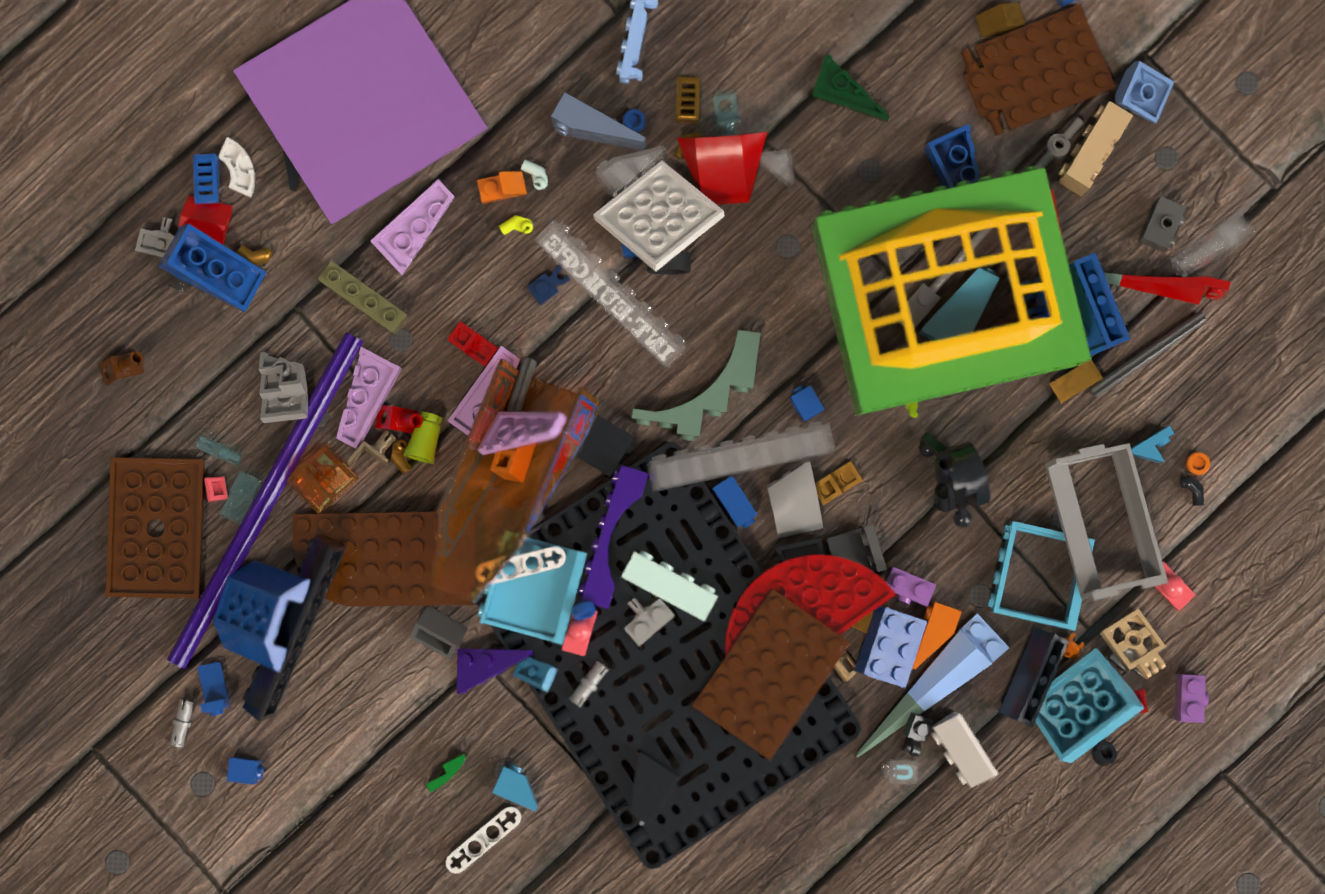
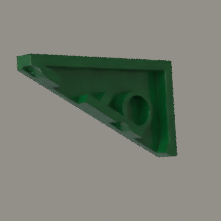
(839, 89)

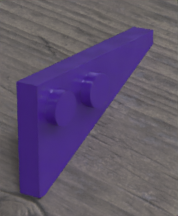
(478, 665)

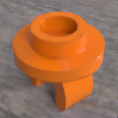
(1072, 650)

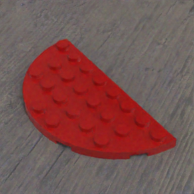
(822, 585)

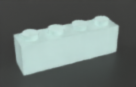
(670, 586)

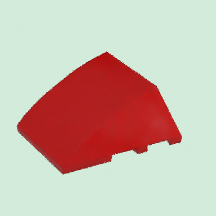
(724, 164)

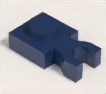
(545, 287)

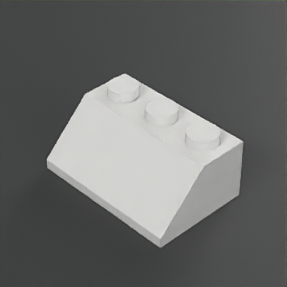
(963, 750)

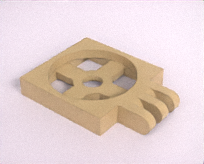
(1147, 659)

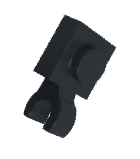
(916, 730)

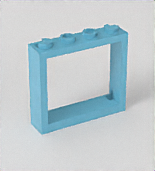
(999, 579)

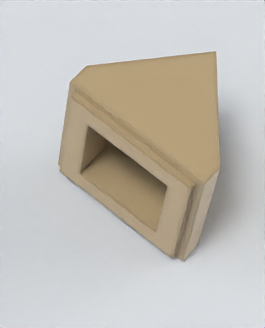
(845, 667)

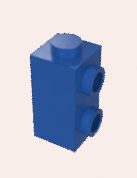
(735, 502)

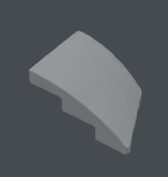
(282, 389)
(795, 502)

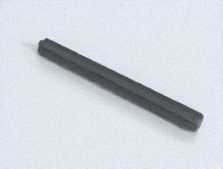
(1147, 354)

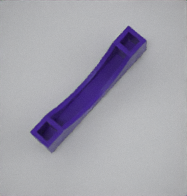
(628, 489)

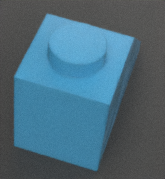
(515, 787)

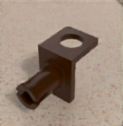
(122, 366)

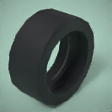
(677, 265)

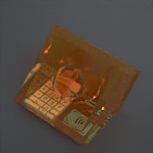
(322, 479)

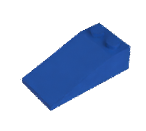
(212, 267)

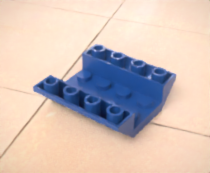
(253, 609)

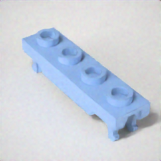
(632, 46)

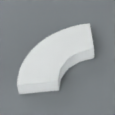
(240, 167)

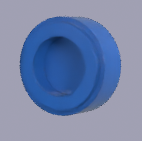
(634, 120)
(583, 610)

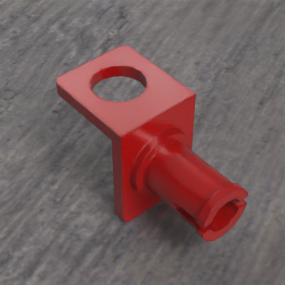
(398, 419)

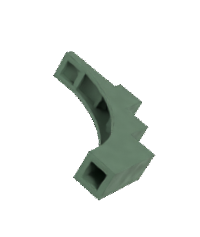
(737, 374)

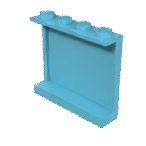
(539, 601)

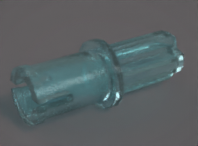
(219, 451)

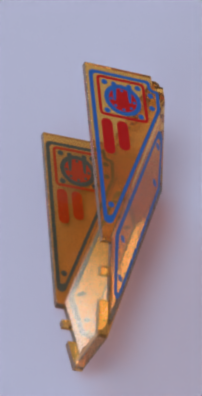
(490, 517)

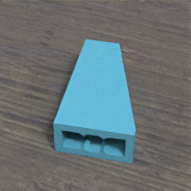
(963, 309)

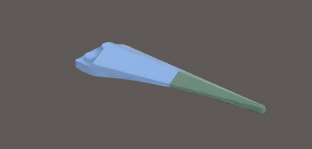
(965, 656)

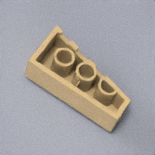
(1095, 149)

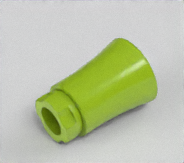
(424, 439)

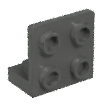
(859, 546)

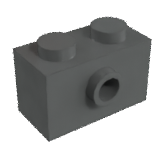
(1162, 224)
(437, 625)

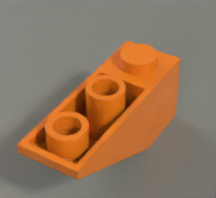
(513, 462)
(939, 628)

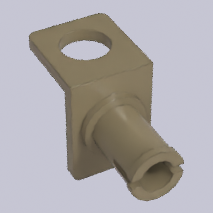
(376, 450)

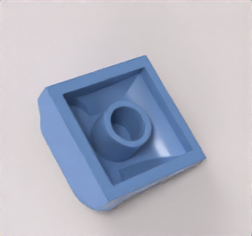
(1143, 91)

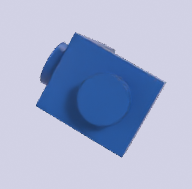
(213, 688)

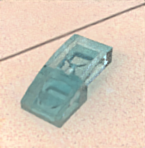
(240, 497)

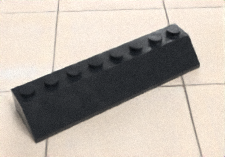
(294, 627)

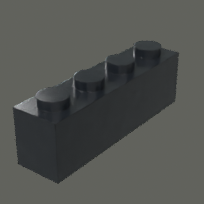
(1033, 677)

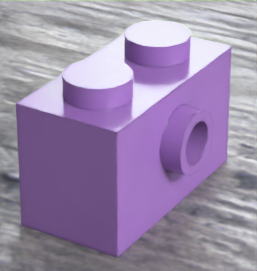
(909, 587)
(1190, 698)

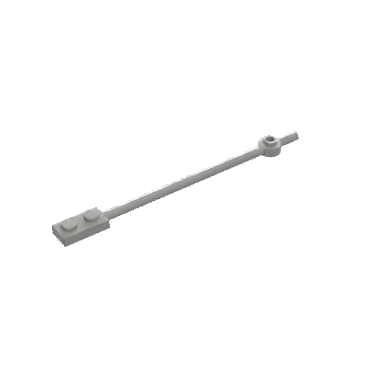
(926, 297)

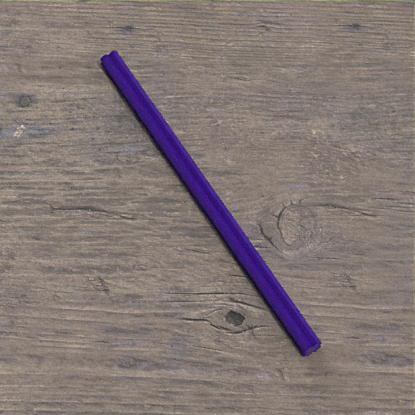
(265, 500)

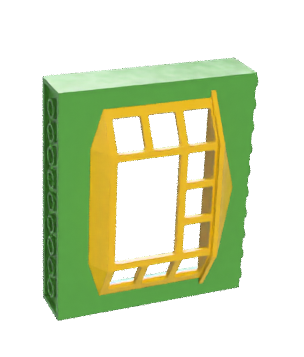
(960, 361)

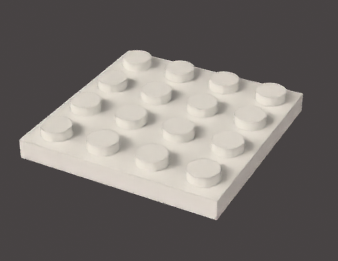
(659, 215)

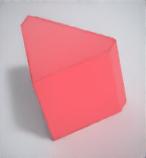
(216, 488)

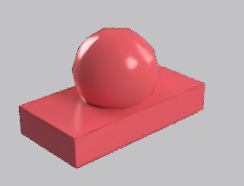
(1175, 591)
(579, 635)

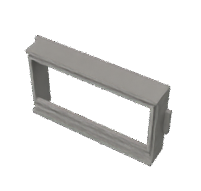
(1074, 527)

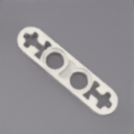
(522, 570)
(483, 839)

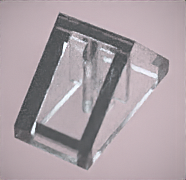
(779, 165)

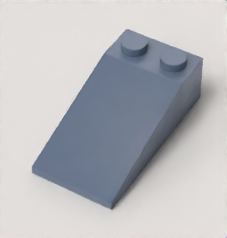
(586, 123)

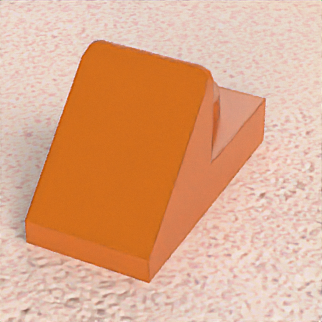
(502, 186)

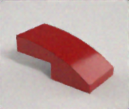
(472, 344)

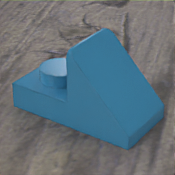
(1147, 450)
(535, 673)

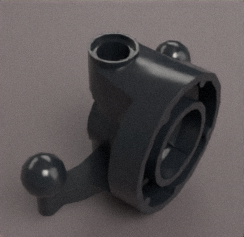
(959, 476)

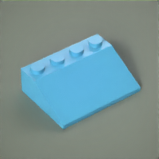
(1085, 706)

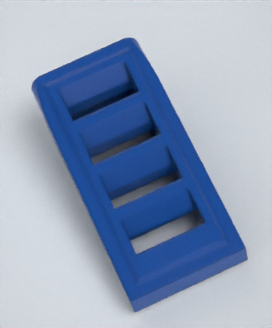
(198, 161)

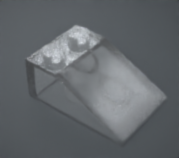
(626, 169)

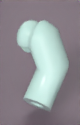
(538, 174)

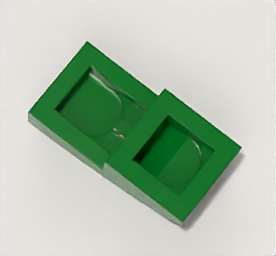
(451, 768)

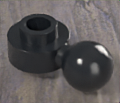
(1107, 750)

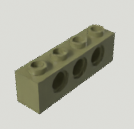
(363, 298)

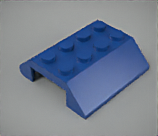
(1096, 304)

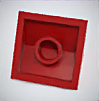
(208, 218)

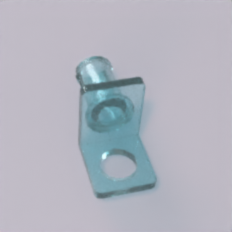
(729, 119)

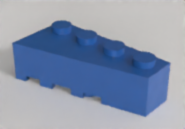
(954, 158)

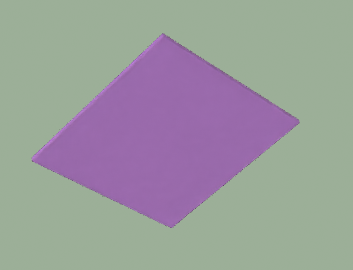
(360, 102)

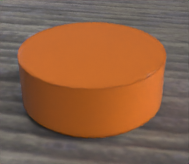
(1197, 463)

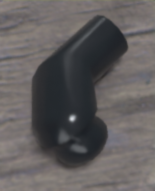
(1195, 487)

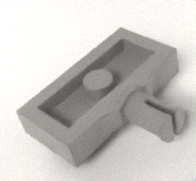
(155, 241)
(647, 620)

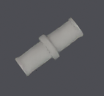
(588, 684)
(181, 722)

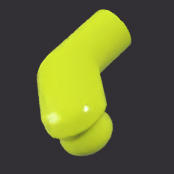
(516, 223)

